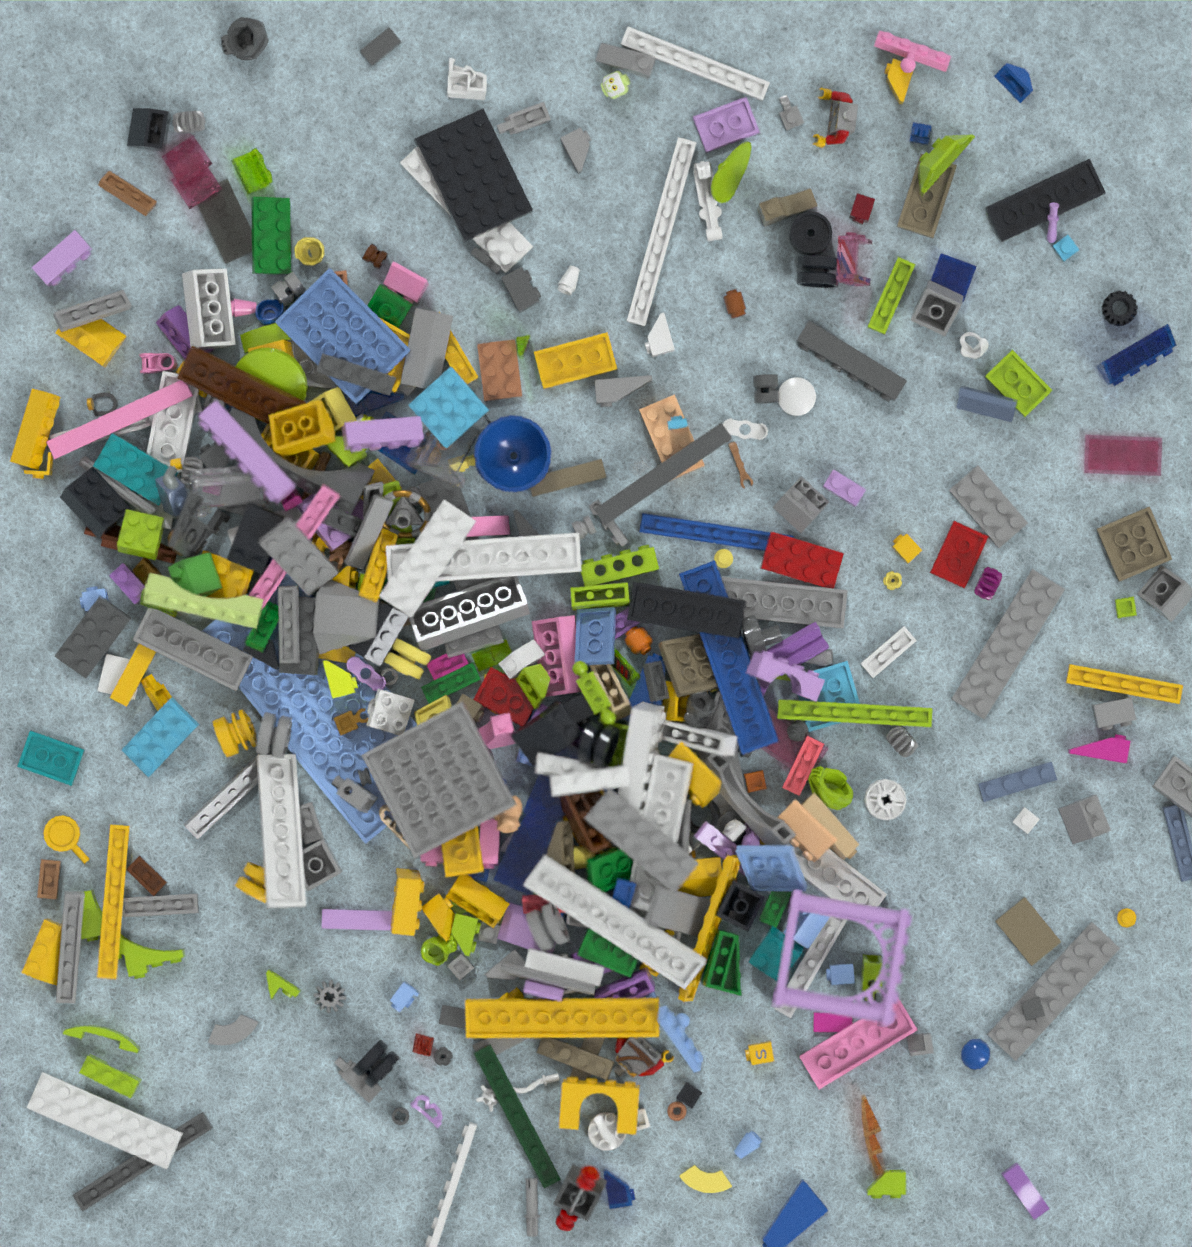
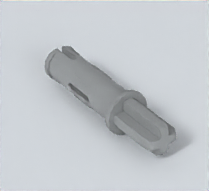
(531, 1207)

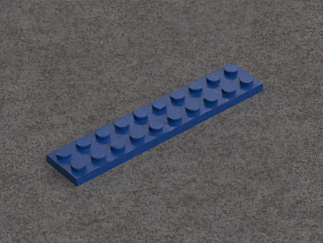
(729, 664)

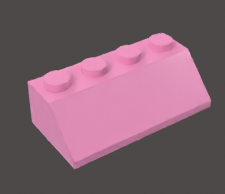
(558, 640)

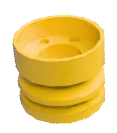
(234, 733)

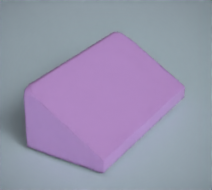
(543, 990)

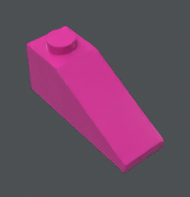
(1110, 749)

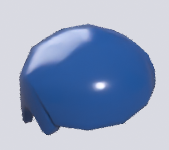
(268, 317)
(975, 1054)

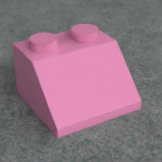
(405, 283)

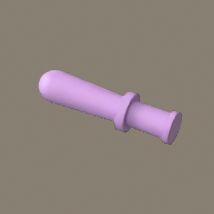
(1053, 218)

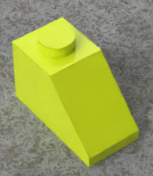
(339, 680)

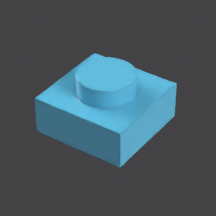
(1065, 248)
(677, 423)

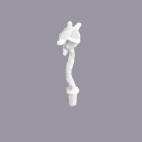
(490, 1099)

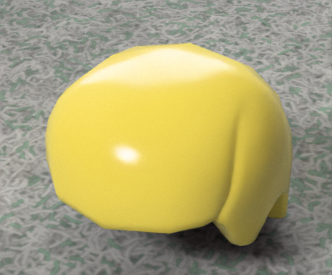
(316, 248)

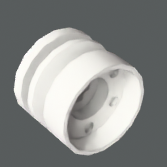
(875, 805)

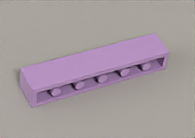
(246, 452)

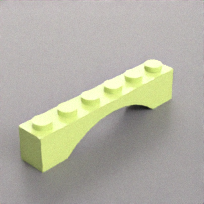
(239, 610)

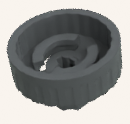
(759, 639)

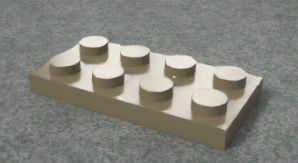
(922, 213)

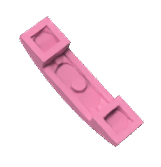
(490, 526)

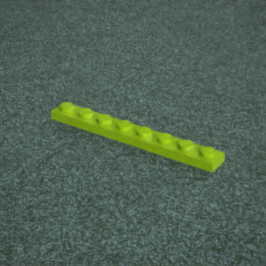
(854, 713)

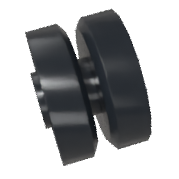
(809, 245)
(817, 271)
(598, 744)
(376, 1063)

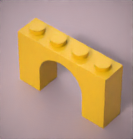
(624, 1095)

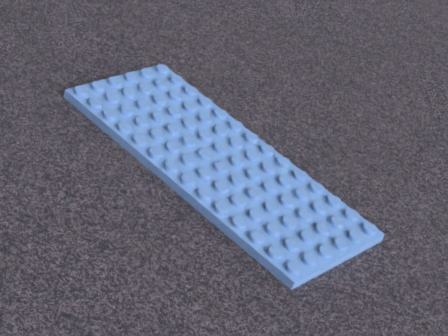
(313, 729)

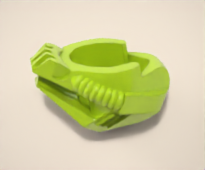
(831, 787)

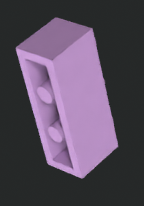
(62, 259)

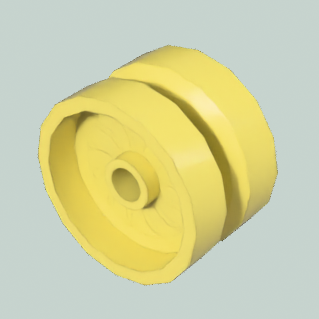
(406, 659)

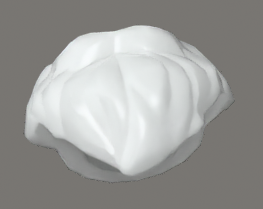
(977, 351)

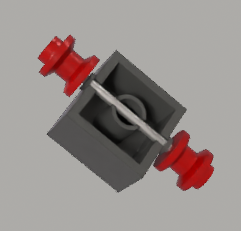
(578, 1195)

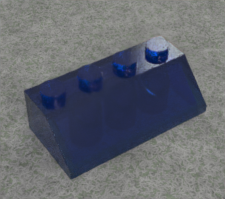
(1136, 355)

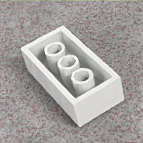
(208, 308)

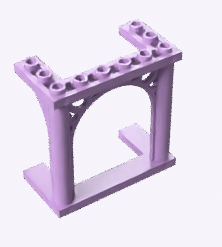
(877, 1012)

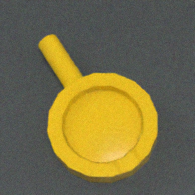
(63, 834)

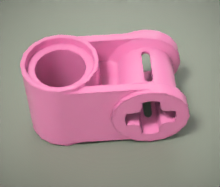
(153, 363)

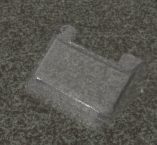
(444, 462)

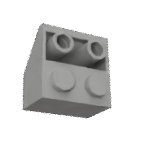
(801, 504)

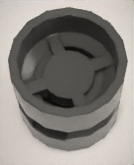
(769, 382)

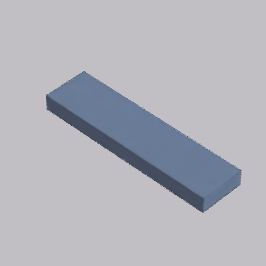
(1180, 840)

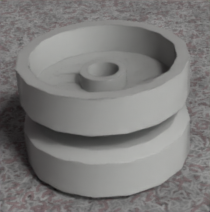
(275, 735)
(547, 927)

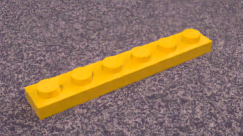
(1124, 684)

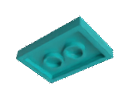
(51, 758)

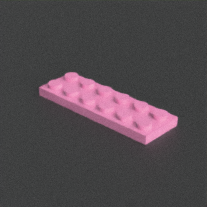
(855, 1046)

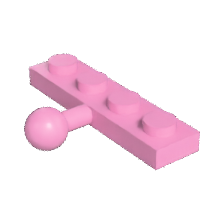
(912, 52)

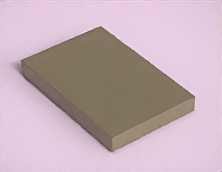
(1028, 931)

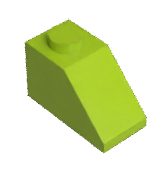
(534, 683)

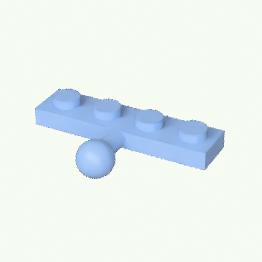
(675, 1030)

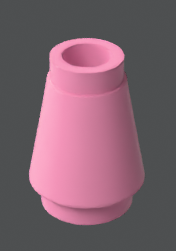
(242, 307)

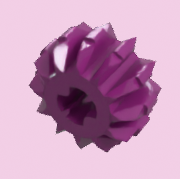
(988, 583)

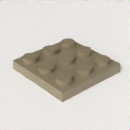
(1134, 544)
(688, 665)

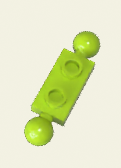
(593, 693)

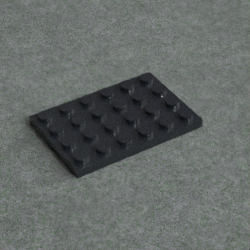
(473, 175)

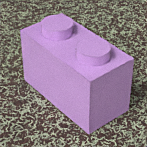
(844, 488)

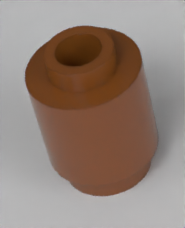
(734, 303)

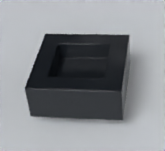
(689, 1095)

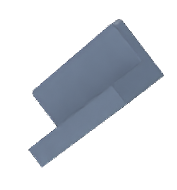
(986, 403)

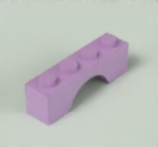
(803, 683)

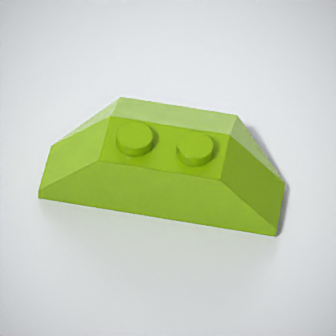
(940, 158)

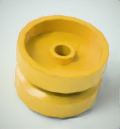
(256, 886)

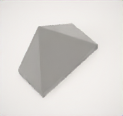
(369, 492)

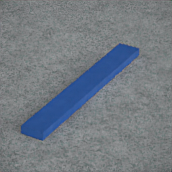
(704, 532)

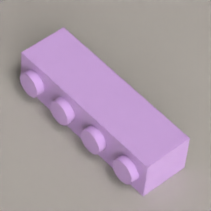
(382, 433)

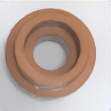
(673, 1116)

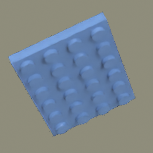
(339, 324)

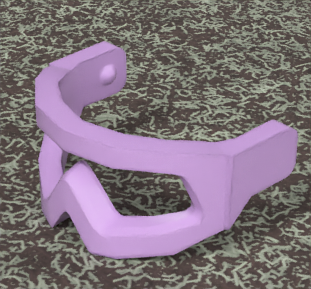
(437, 1120)

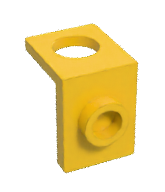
(40, 474)

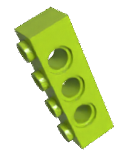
(649, 564)

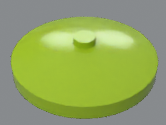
(276, 369)

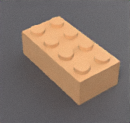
(667, 441)

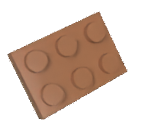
(499, 370)

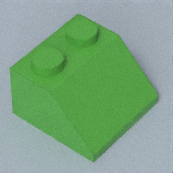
(196, 575)

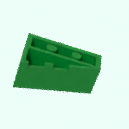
(723, 966)

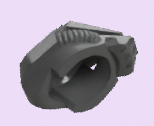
(245, 39)

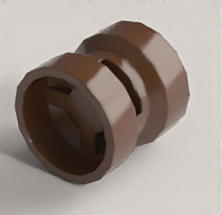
(374, 256)

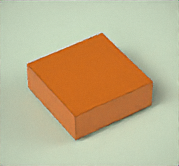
(755, 781)

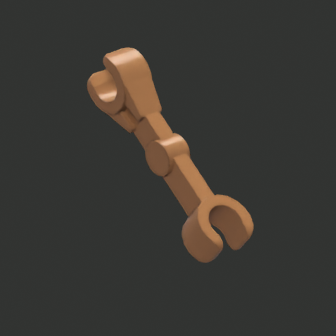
(739, 464)

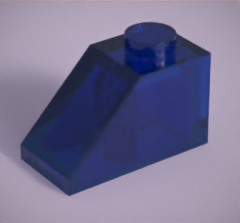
(618, 1191)

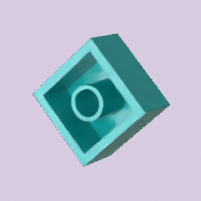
(769, 953)

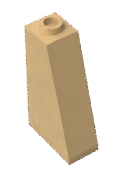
(845, 845)

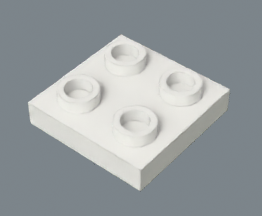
(389, 712)

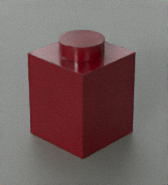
(861, 209)

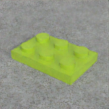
(1018, 381)

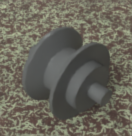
(797, 731)

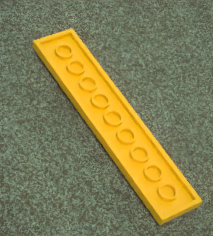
(562, 1018)

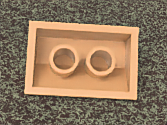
(810, 834)

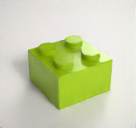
(141, 534)

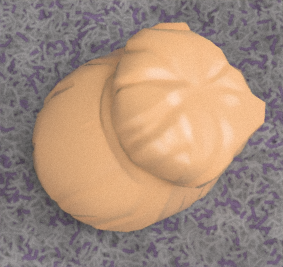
(508, 820)

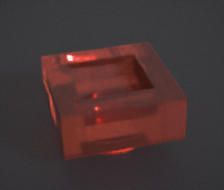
(423, 1044)

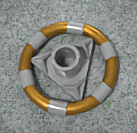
(405, 514)

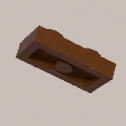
(146, 875)

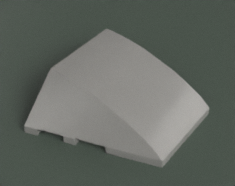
(342, 617)

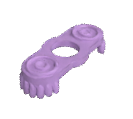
(375, 681)

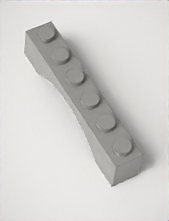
(766, 826)

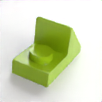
(276, 981)

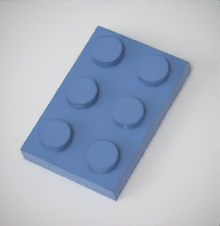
(595, 636)

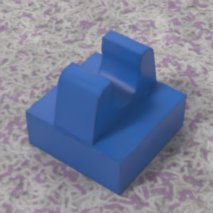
(920, 133)

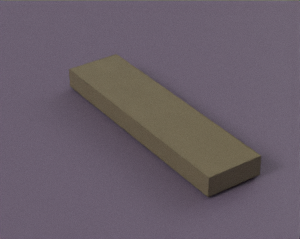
(570, 477)

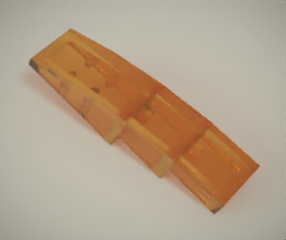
(870, 1128)

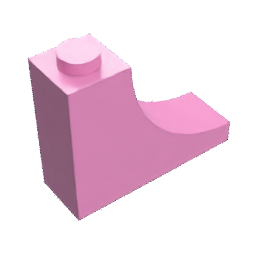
(498, 731)

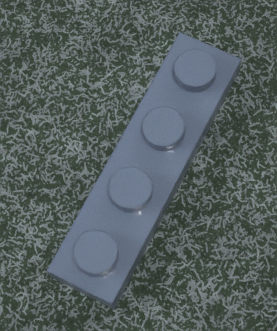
(1017, 781)

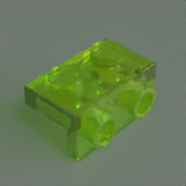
(252, 171)

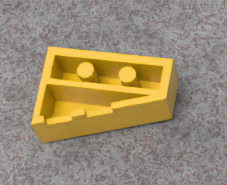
(406, 902)

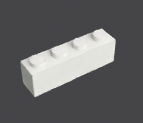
(699, 738)

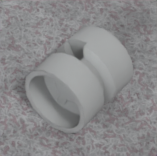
(293, 283)

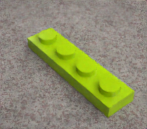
(891, 295)

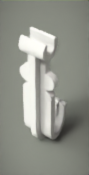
(703, 178)

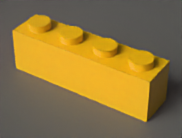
(35, 429)

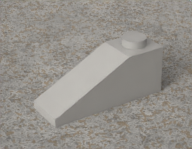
(626, 60)
(615, 389)

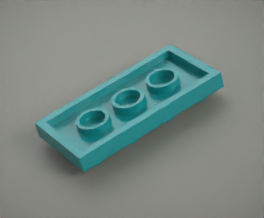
(131, 467)

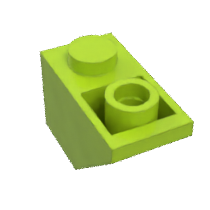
(464, 931)
(888, 1183)

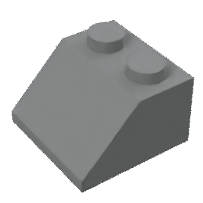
(1166, 593)
(1084, 819)

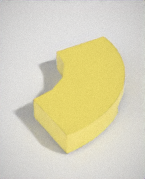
(705, 1181)

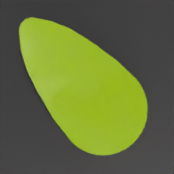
(730, 173)

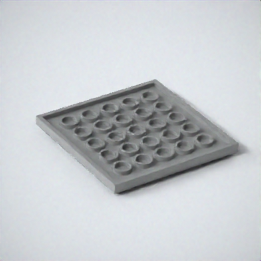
(439, 779)

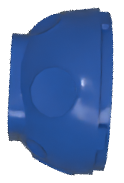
(509, 436)

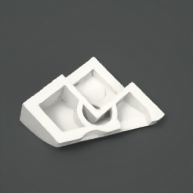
(473, 83)

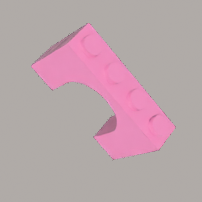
(489, 847)

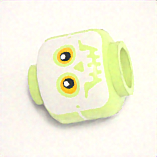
(615, 85)

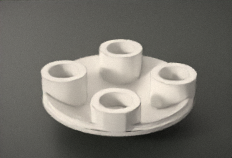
(797, 396)
(603, 1131)

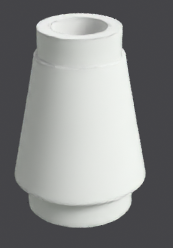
(568, 282)

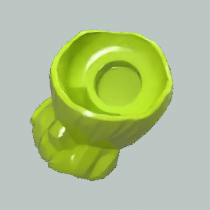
(437, 950)

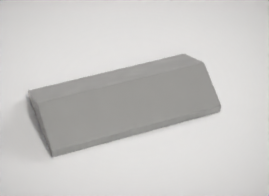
(428, 348)

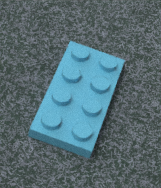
(160, 737)

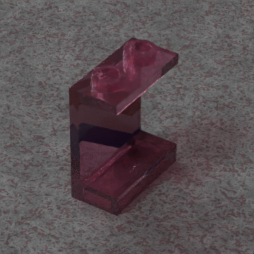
(848, 259)

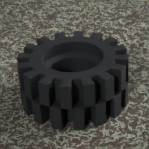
(1130, 303)

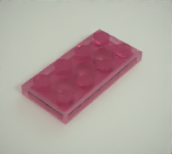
(1122, 455)

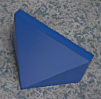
(1015, 80)

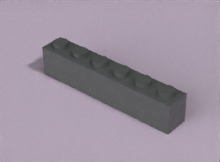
(851, 361)

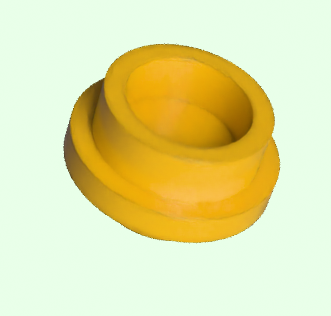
(1126, 917)

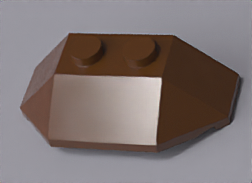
(576, 808)

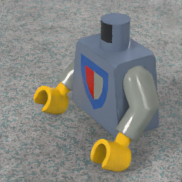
(172, 490)

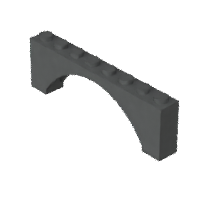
(346, 482)

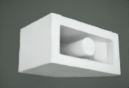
(659, 338)
(521, 658)

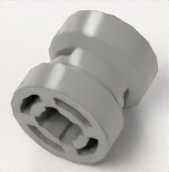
(584, 527)

